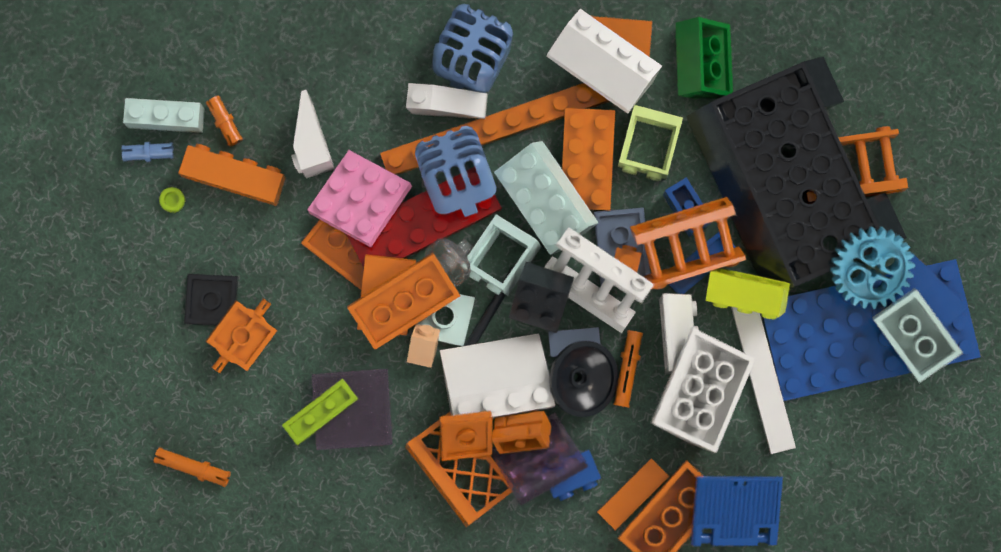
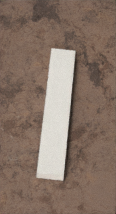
(764, 382)

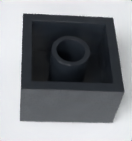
(541, 297)

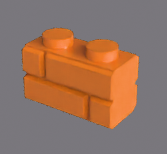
(521, 432)

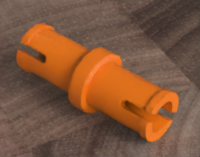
(224, 120)

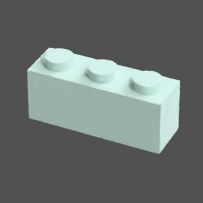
(163, 115)

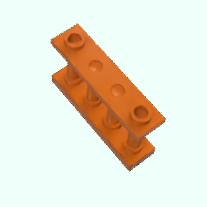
(891, 182)
(694, 219)

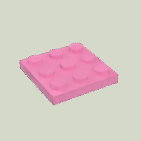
(359, 198)

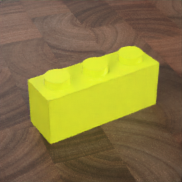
(747, 293)

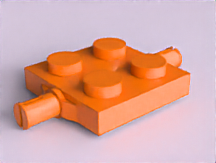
(241, 335)

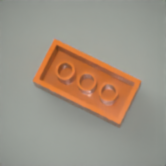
(667, 517)

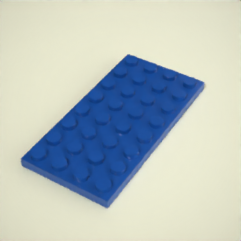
(835, 345)

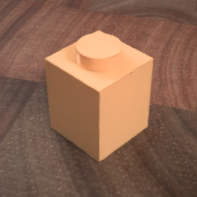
(423, 345)

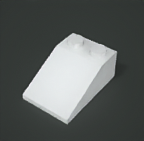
(309, 144)

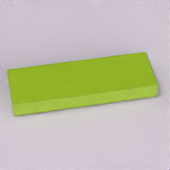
(320, 412)

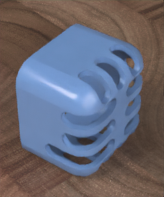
(479, 27)
(450, 152)

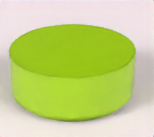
(172, 200)

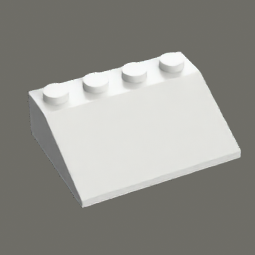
(497, 377)
(703, 391)

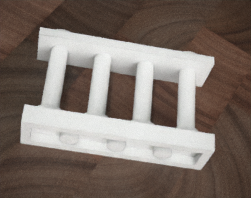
(590, 296)

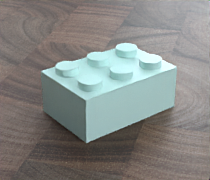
(917, 335)

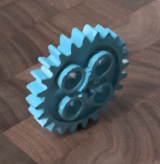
(861, 287)

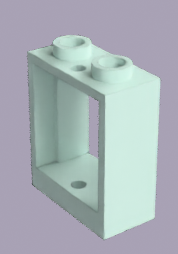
(497, 226)

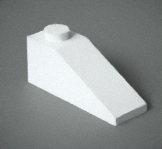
(445, 101)

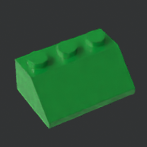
(703, 58)

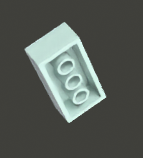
(545, 195)

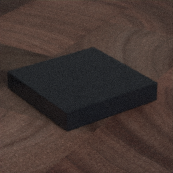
(209, 298)

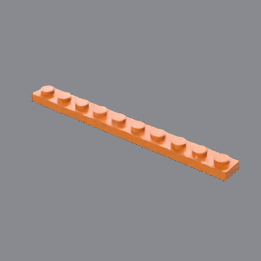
(504, 123)

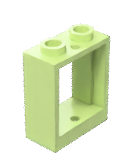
(654, 118)

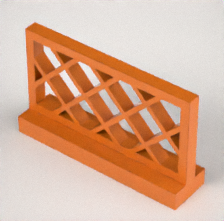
(446, 485)

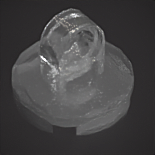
(452, 258)

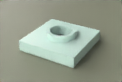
(456, 331)

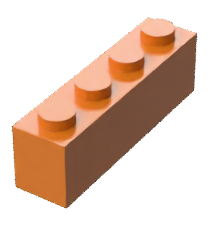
(232, 175)

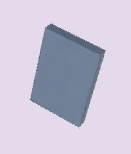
(614, 231)

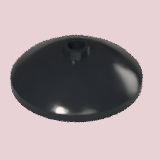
(595, 380)

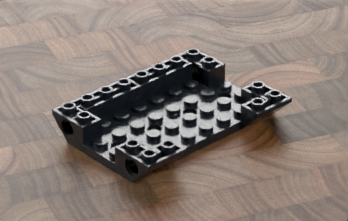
(767, 189)

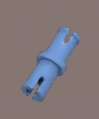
(147, 151)

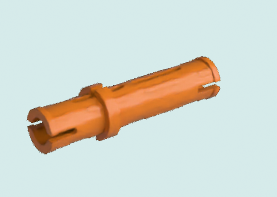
(633, 338)
(192, 467)

